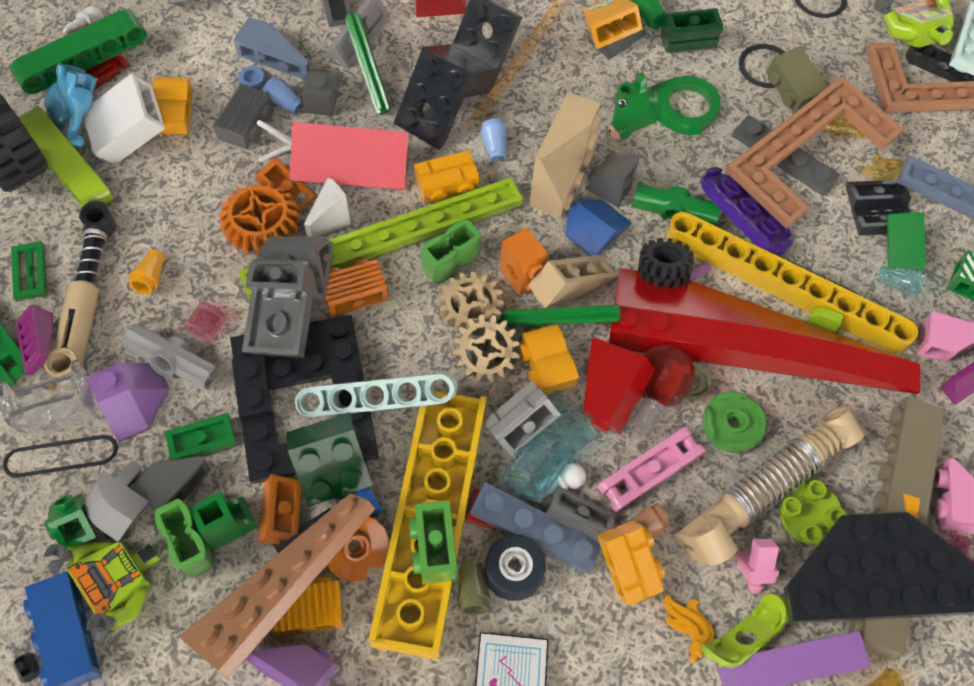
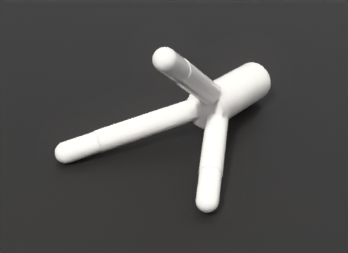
(279, 135)

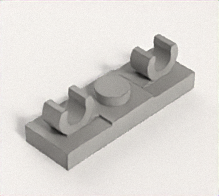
(373, 16)

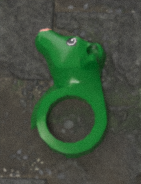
(647, 105)

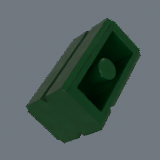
(691, 30)

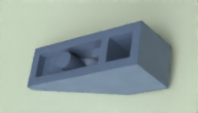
(268, 47)

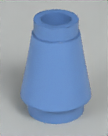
(283, 95)

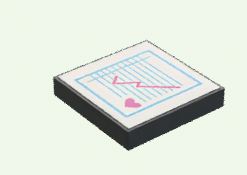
(511, 660)

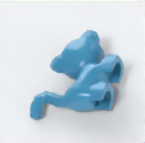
(70, 99)

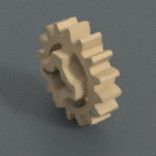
(469, 291)
(488, 334)

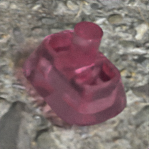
(961, 543)

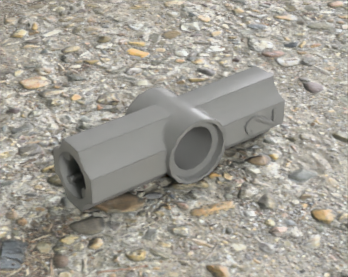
(170, 356)

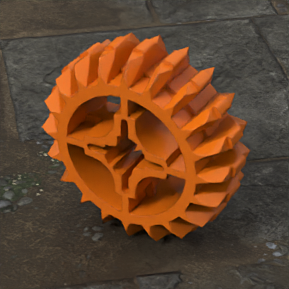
(241, 220)

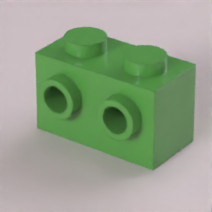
(436, 542)

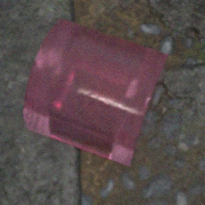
(205, 321)

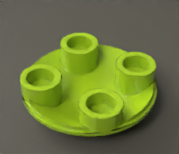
(810, 512)

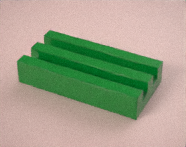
(31, 291)

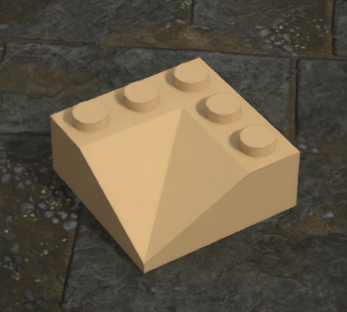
(564, 155)

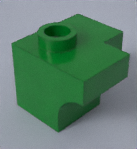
(222, 519)

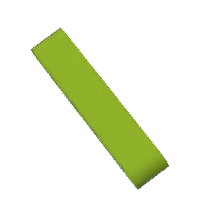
(64, 159)

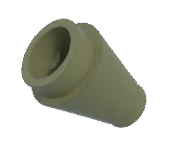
(472, 591)

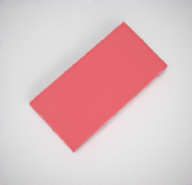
(348, 155)

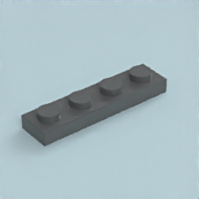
(798, 164)

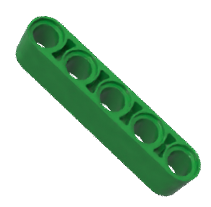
(80, 49)

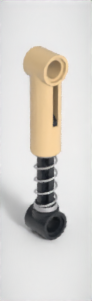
(81, 294)

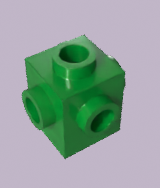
(69, 521)

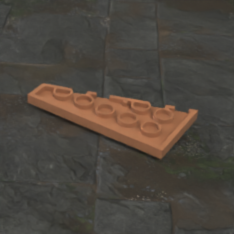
(249, 612)

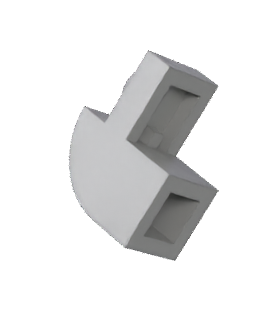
(113, 504)

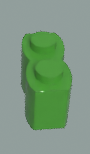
(447, 252)
(185, 543)

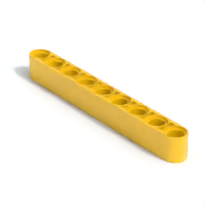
(802, 282)

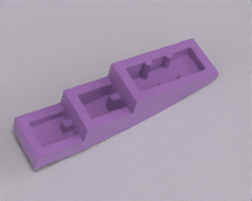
(799, 662)

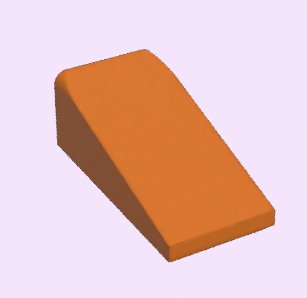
(279, 175)

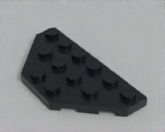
(880, 571)

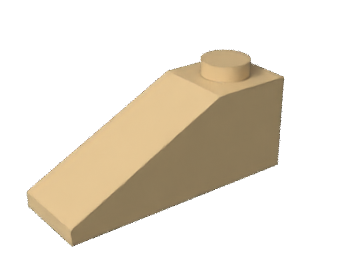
(569, 279)

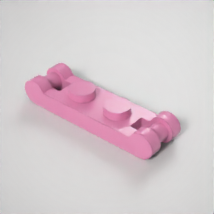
(651, 469)

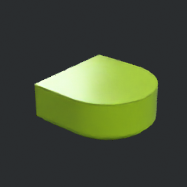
(825, 319)

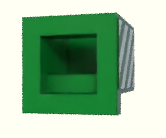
(963, 276)

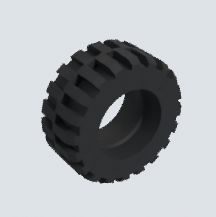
(19, 153)

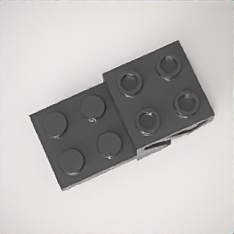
(282, 294)

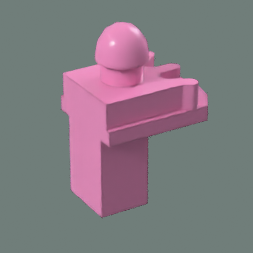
(759, 564)

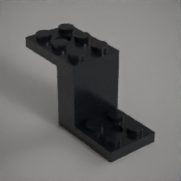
(457, 71)

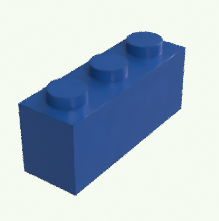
(61, 632)

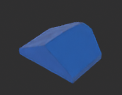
(594, 225)

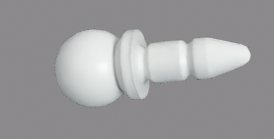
(88, 16)
(571, 477)

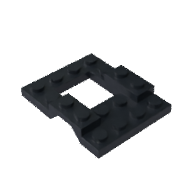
(329, 354)

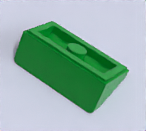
(906, 240)

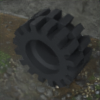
(665, 263)

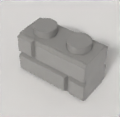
(522, 418)

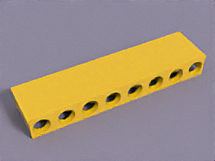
(438, 469)

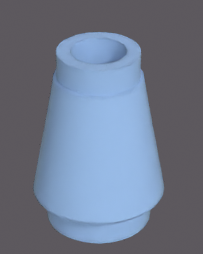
(495, 139)

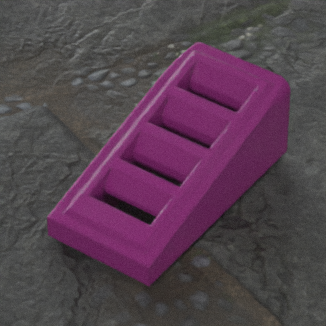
(34, 337)

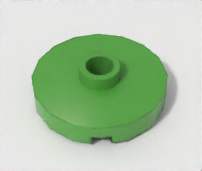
(735, 406)

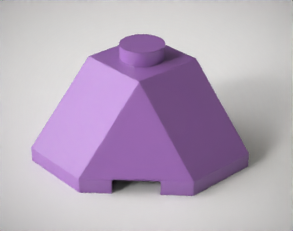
(128, 397)

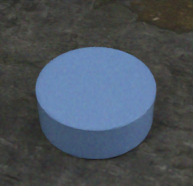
(252, 77)

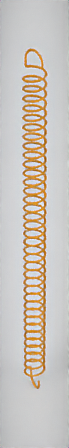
(514, 59)

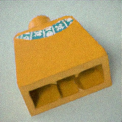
(612, 21)

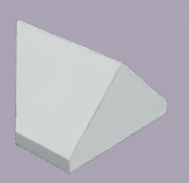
(328, 212)

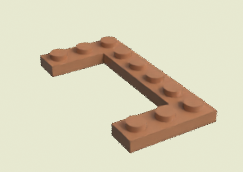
(917, 97)
(754, 166)

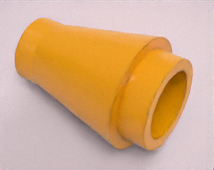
(147, 273)

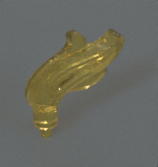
(883, 168)

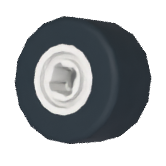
(509, 578)

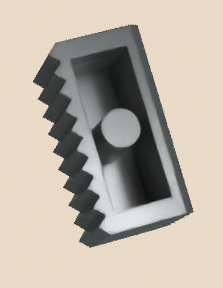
(240, 116)

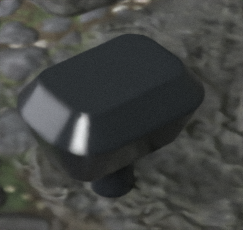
(26, 667)

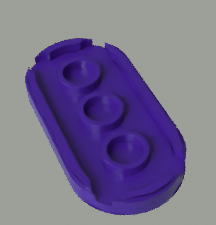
(746, 212)

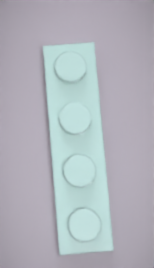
(963, 52)

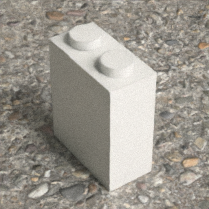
(123, 119)

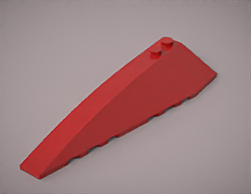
(748, 336)

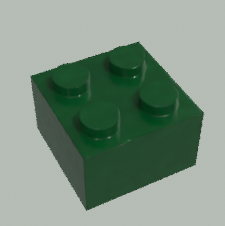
(328, 459)

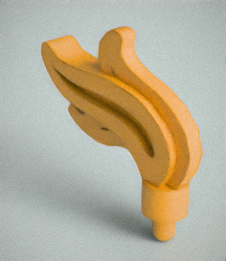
(689, 621)

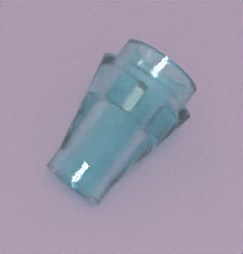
(903, 280)

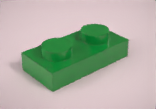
(201, 437)

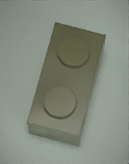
(795, 78)

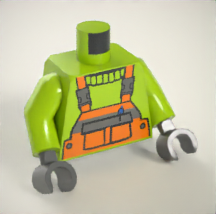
(918, 22)
(108, 580)

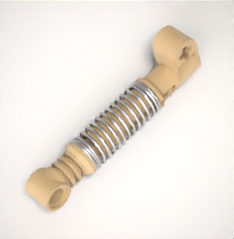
(708, 535)

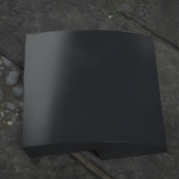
(879, 196)

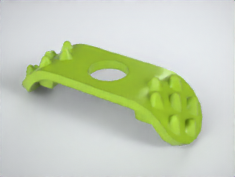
(764, 622)

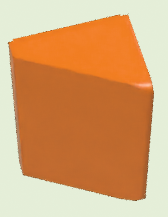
(279, 509)

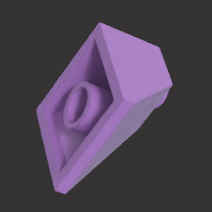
(295, 665)

